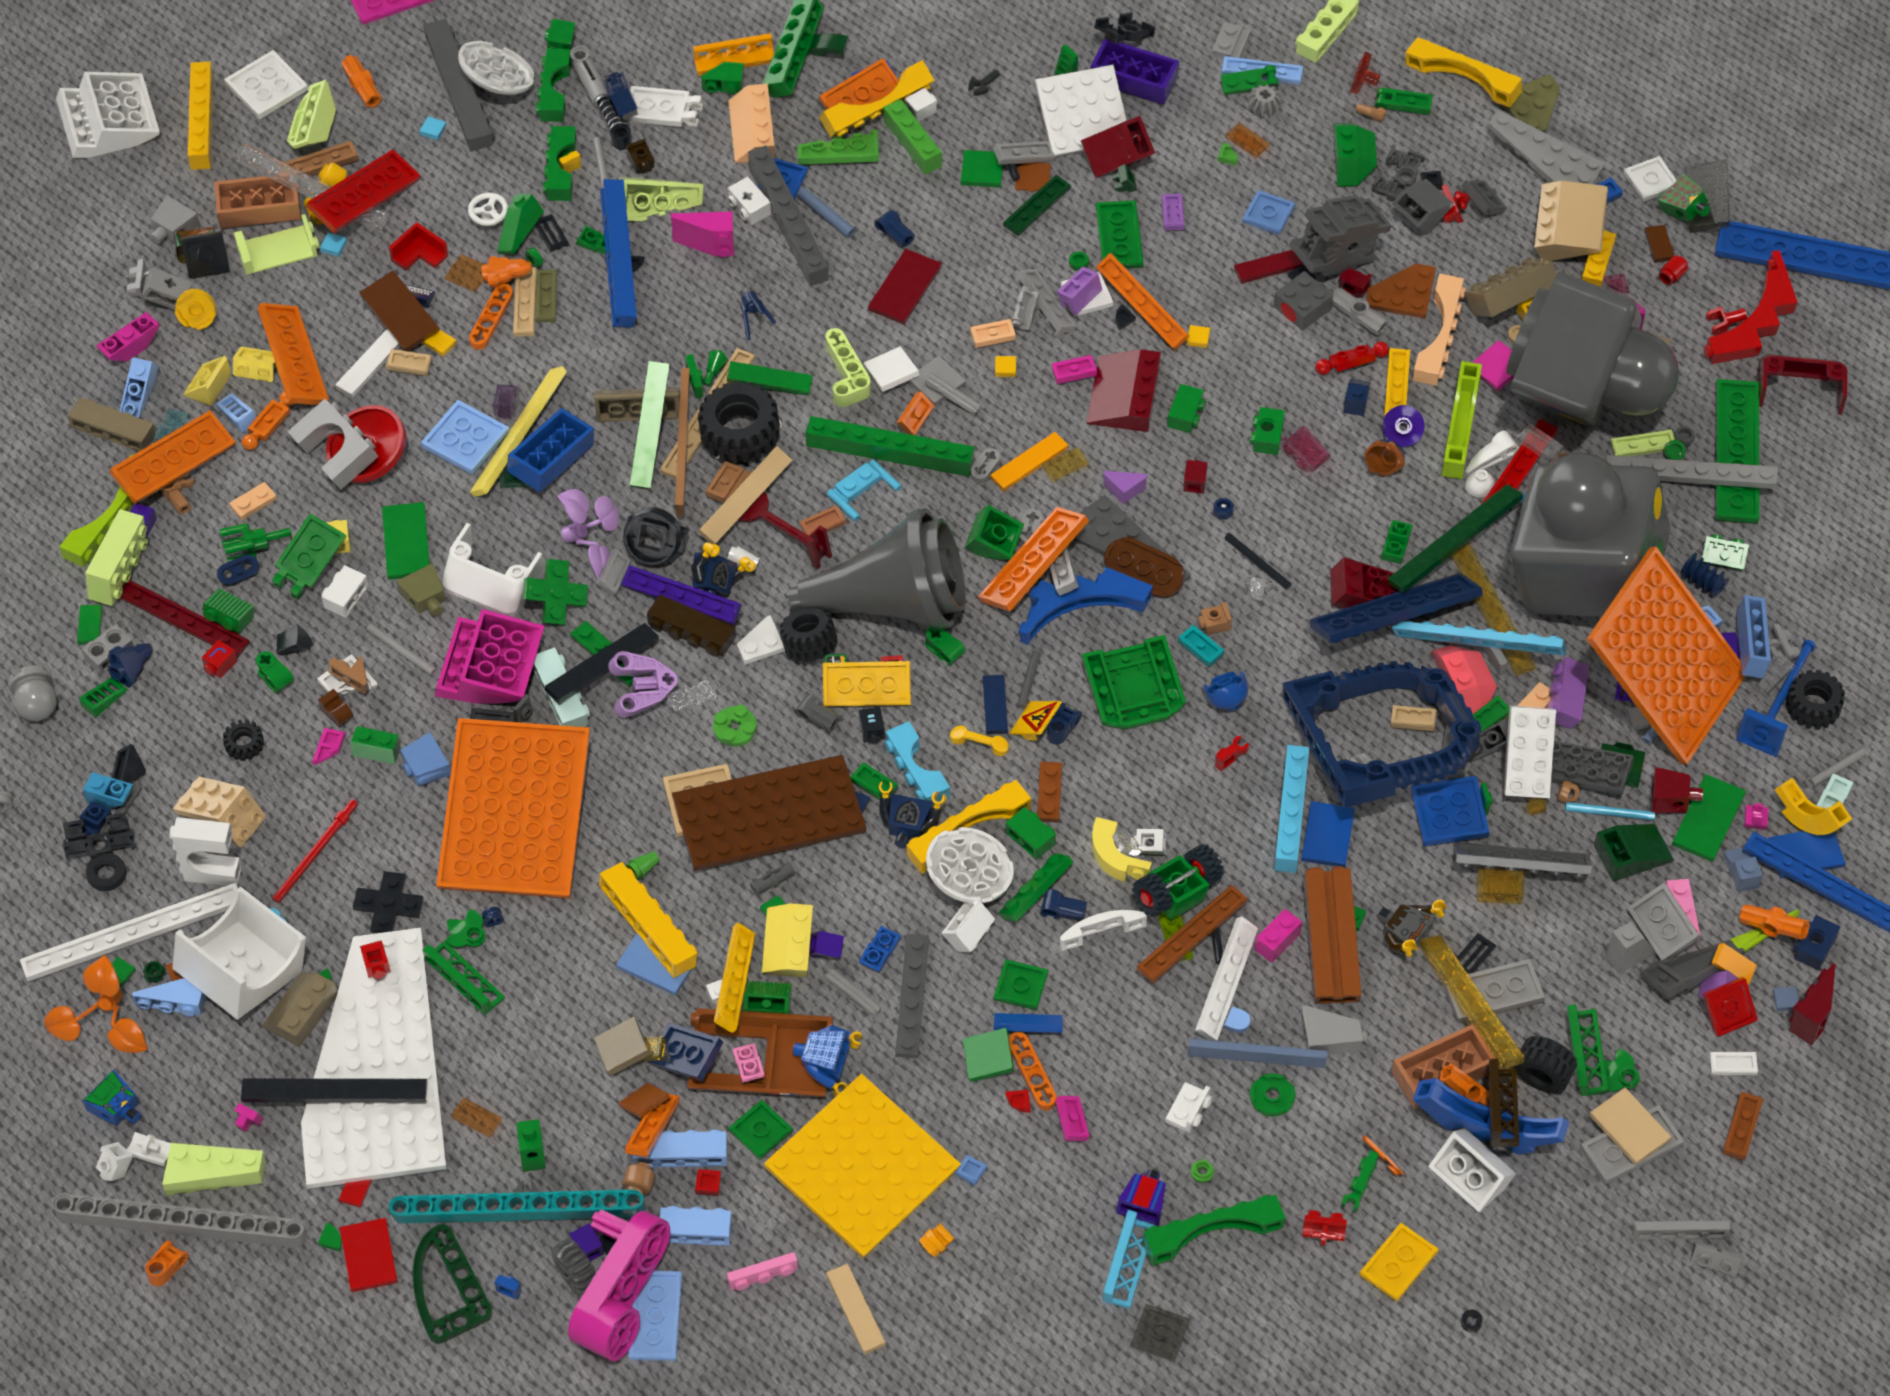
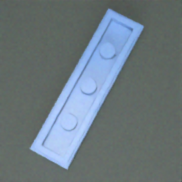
(1285, 72)

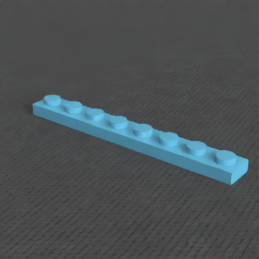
(1486, 638)

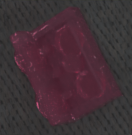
(1307, 448)

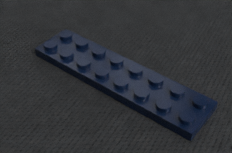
(1395, 608)

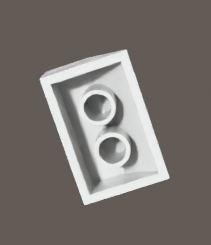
(1471, 1169)

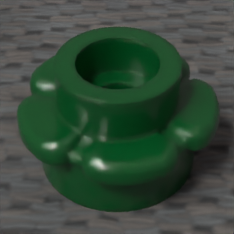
(153, 966)

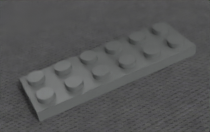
(1531, 859)

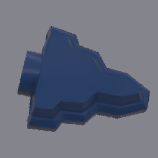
(127, 662)

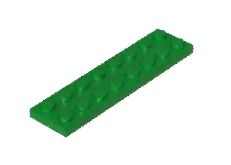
(1737, 444)

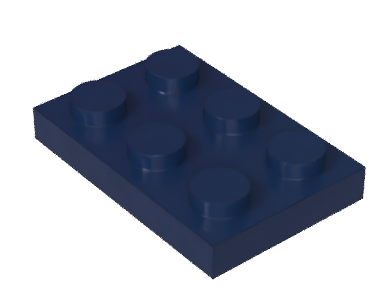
(687, 1051)

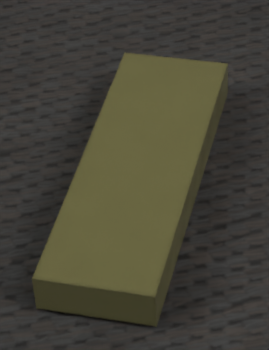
(546, 296)

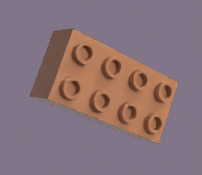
(255, 202)
(1462, 1048)

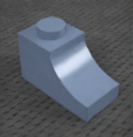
(1743, 869)

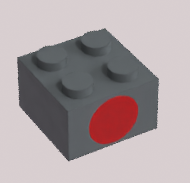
(1303, 300)

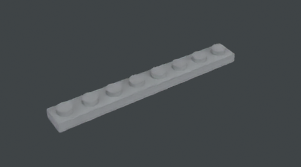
(1704, 472)

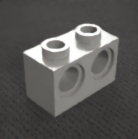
(101, 647)

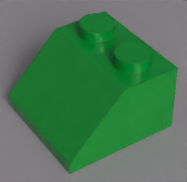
(994, 534)

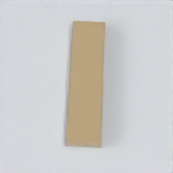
(525, 304)
(855, 1309)

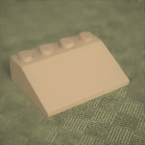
(1570, 220)

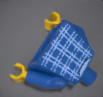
(826, 1054)

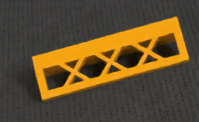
(751, 55)

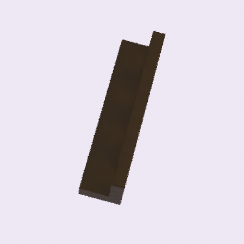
(1496, 1090)

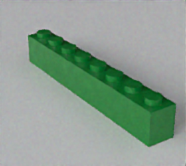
(890, 446)

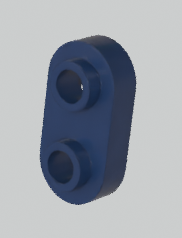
(237, 570)

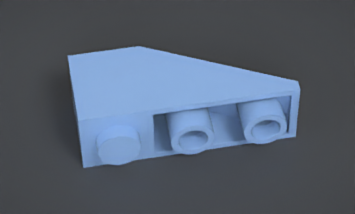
(139, 385)
(172, 996)

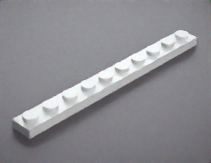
(128, 933)

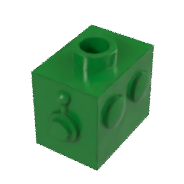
(560, 34)

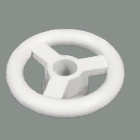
(488, 212)

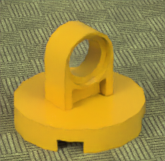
(195, 309)

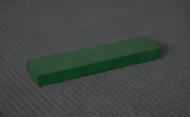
(1037, 205)

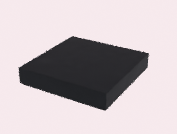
(205, 254)

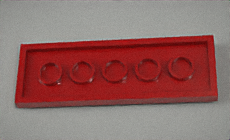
(363, 191)

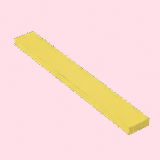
(518, 431)

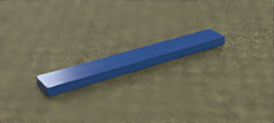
(1818, 880)

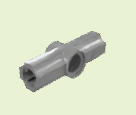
(1359, 311)

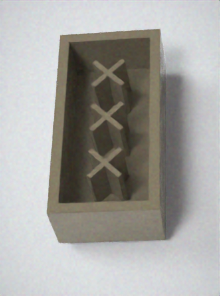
(1510, 287)

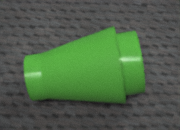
(643, 864)

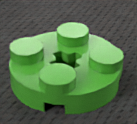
(738, 715)

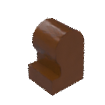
(335, 708)

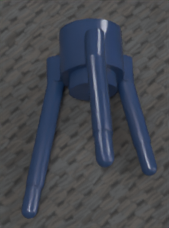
(753, 304)

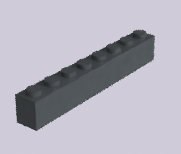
(458, 86)
(788, 216)

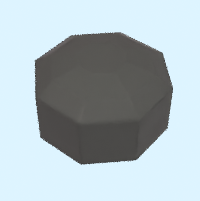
(1685, 435)

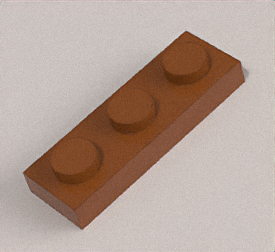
(1049, 791)
(1743, 1126)

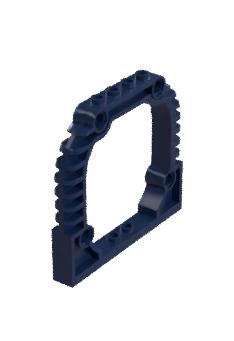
(1377, 780)

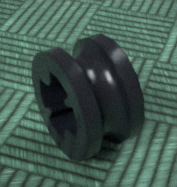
(1471, 1328)

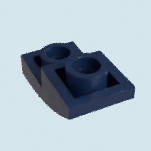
(94, 818)

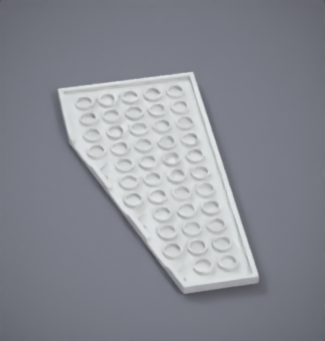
(377, 1033)

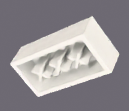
(1529, 751)

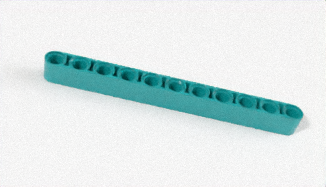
(508, 1200)

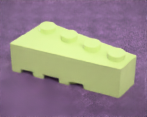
(210, 1167)

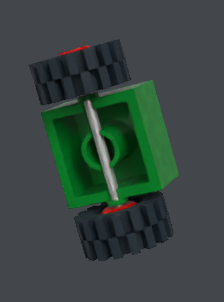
(1178, 883)

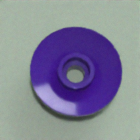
(1403, 415)

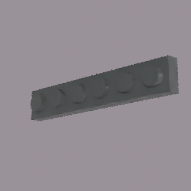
(912, 996)

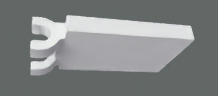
(664, 107)

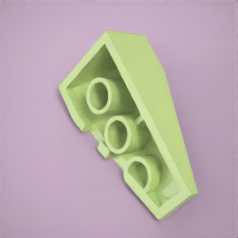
(653, 197)

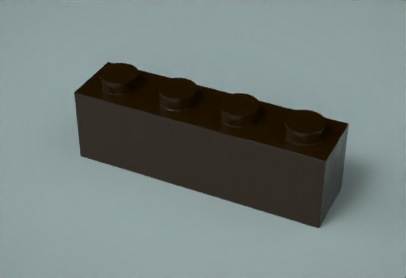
(691, 626)

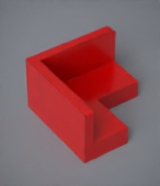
(418, 244)

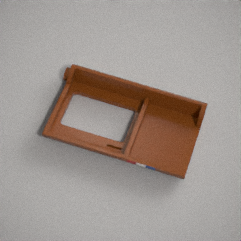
(782, 1069)

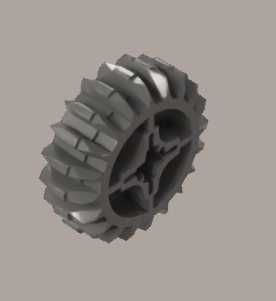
(573, 1266)

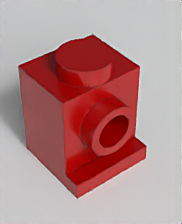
(375, 959)

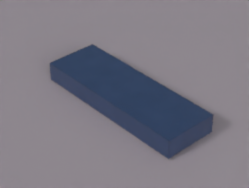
(995, 704)

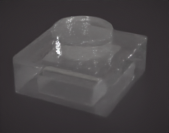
(1126, 843)

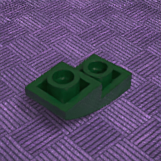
(828, 43)

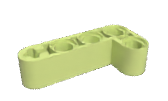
(855, 382)

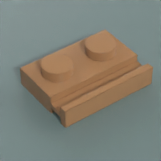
(726, 481)

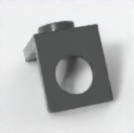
(521, 710)

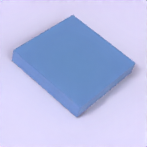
(1268, 212)

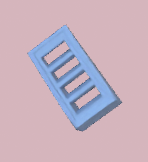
(241, 422)

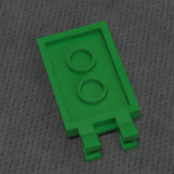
(308, 555)

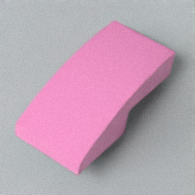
(748, 1062)

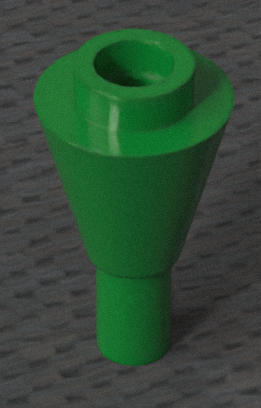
(715, 362)

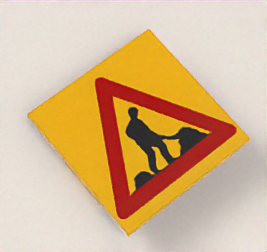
(1035, 719)

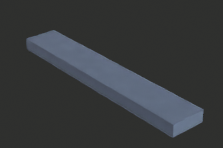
(1258, 1053)

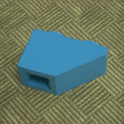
(106, 790)

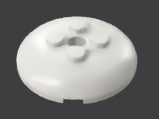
(495, 68)
(971, 849)

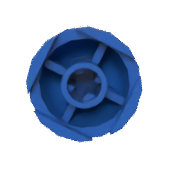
(1227, 690)

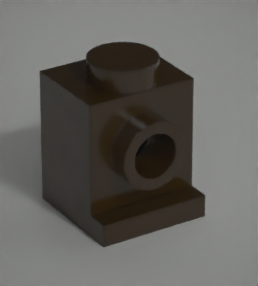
(640, 156)

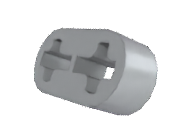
(982, 463)
(1027, 526)

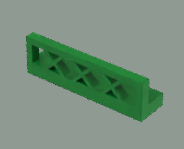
(460, 981)
(1578, 1047)

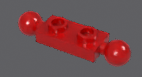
(1351, 358)

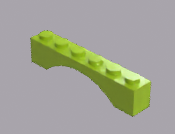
(1461, 420)
(83, 543)

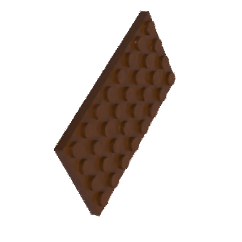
(768, 812)

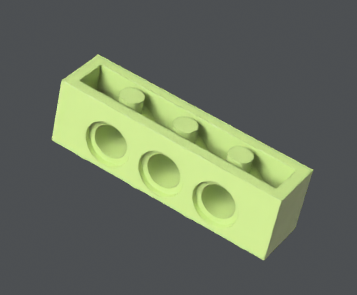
(1326, 28)

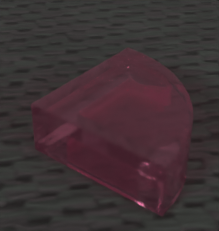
(1617, 282)

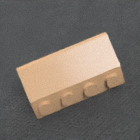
(751, 121)

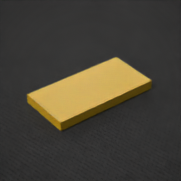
(866, 683)

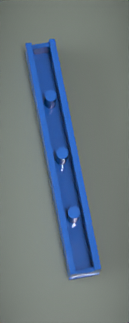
(618, 253)

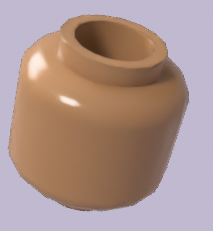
(639, 1178)

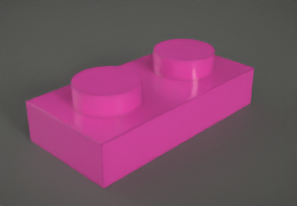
(1074, 369)
(1072, 1118)

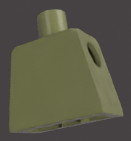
(423, 590)

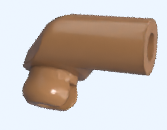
(1371, 112)

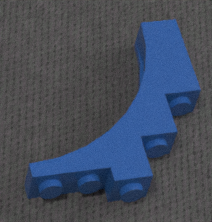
(1108, 589)
(1457, 1112)

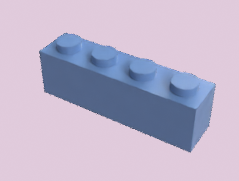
(1753, 636)

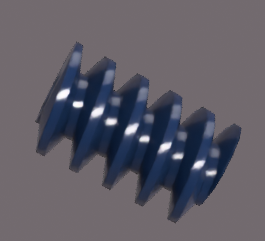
(1704, 576)

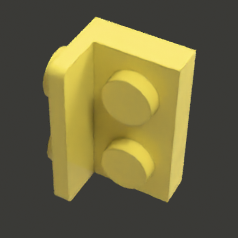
(254, 364)

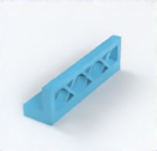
(1118, 1262)

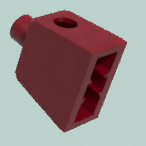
(1672, 791)

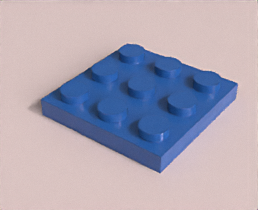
(1450, 811)

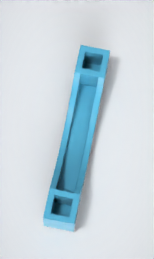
(1291, 809)

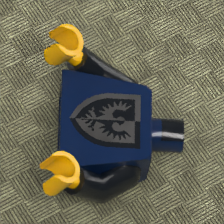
(715, 572)
(908, 816)

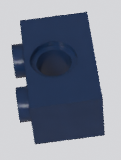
(1815, 954)

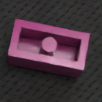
(1278, 935)

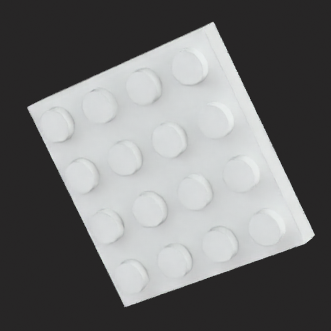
(1079, 106)

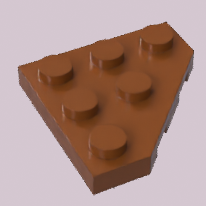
(1404, 292)

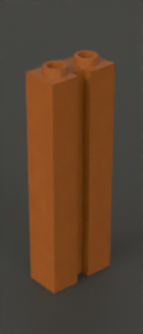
(1332, 935)

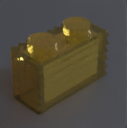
(1500, 886)

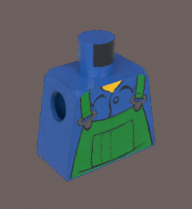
(113, 1100)

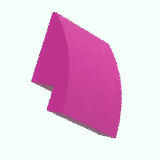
(489, 659)

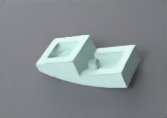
(1836, 790)

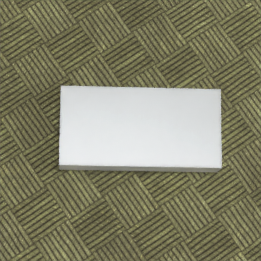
(1733, 1063)

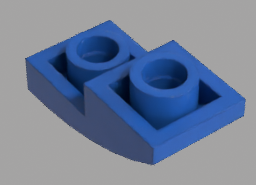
(880, 949)

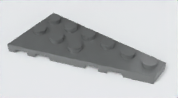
(1108, 524)

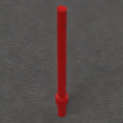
(340, 819)

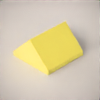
(209, 381)

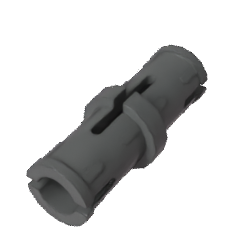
(772, 878)

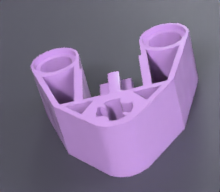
(639, 666)

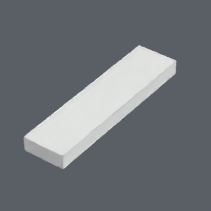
(367, 365)

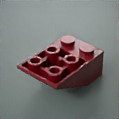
(1118, 146)
(1358, 583)
(1813, 1012)

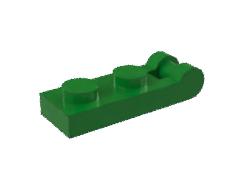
(1246, 80)
(1403, 100)

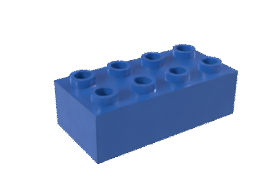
(550, 450)

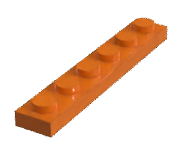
(1142, 301)

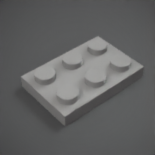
(1664, 922)

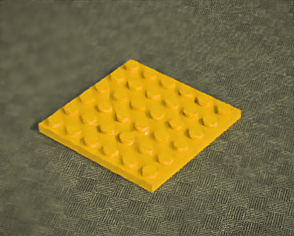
(862, 1165)

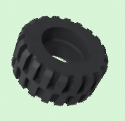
(734, 401)

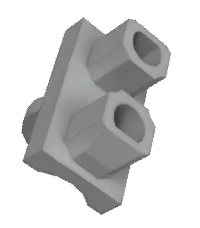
(138, 275)
(1779, 641)

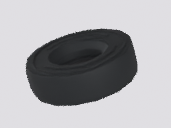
(100, 861)

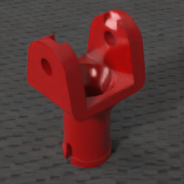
(1727, 319)

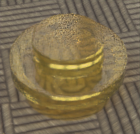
(1536, 806)

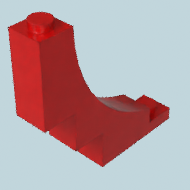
(1776, 300)

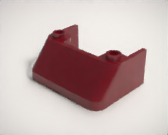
(1803, 368)

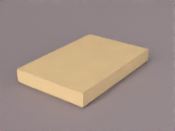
(1630, 1126)

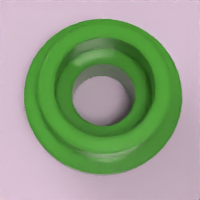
(1202, 1164)

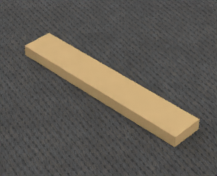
(745, 495)

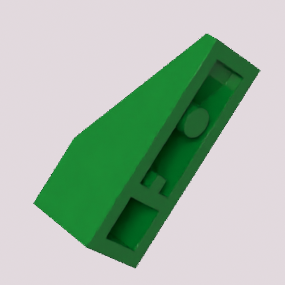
(518, 222)

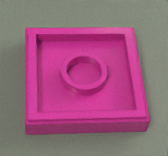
(1494, 365)

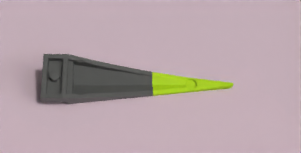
(1690, 969)

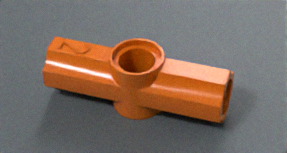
(361, 81)
(1774, 921)
(1463, 1083)

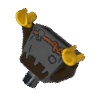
(1409, 925)

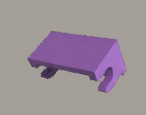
(1080, 290)

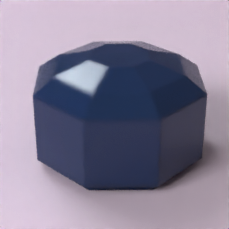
(1223, 508)

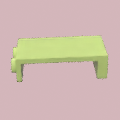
(277, 248)

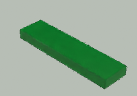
(770, 378)

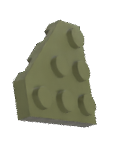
(1536, 102)

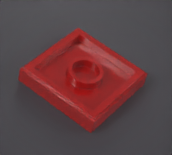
(1730, 1006)

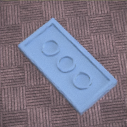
(659, 1317)

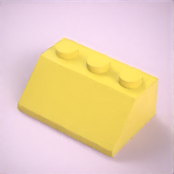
(787, 940)

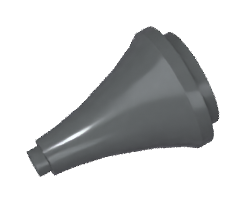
(904, 575)

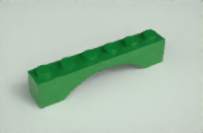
(1258, 1216)

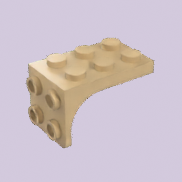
(222, 803)

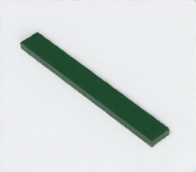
(1455, 538)

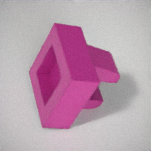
(1756, 816)
(247, 1117)

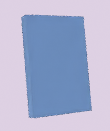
(643, 964)

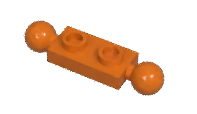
(267, 422)

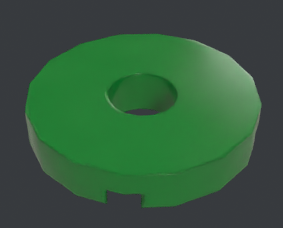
(1269, 1106)

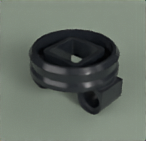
(673, 539)

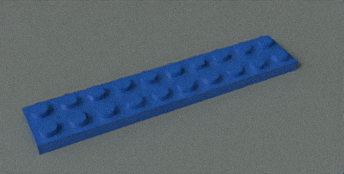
(1806, 254)

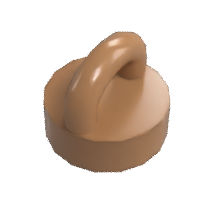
(1564, 791)

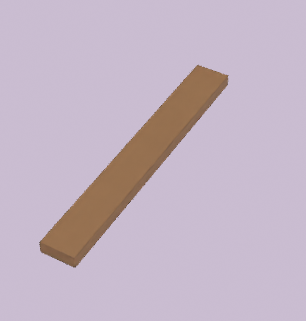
(682, 442)

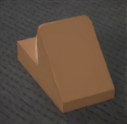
(352, 676)

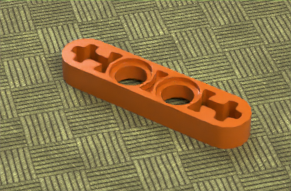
(489, 316)
(1032, 1071)

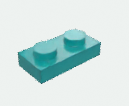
(1201, 645)

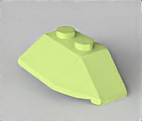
(313, 117)

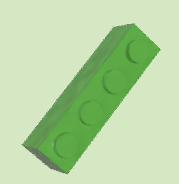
(912, 136)

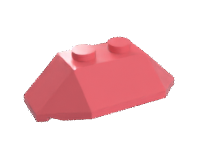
(1469, 674)

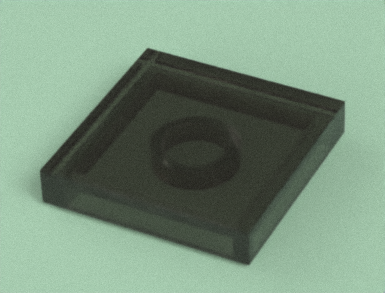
(1160, 1332)

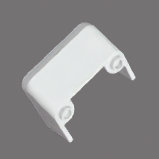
(483, 585)

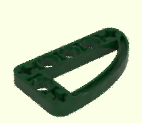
(468, 1312)

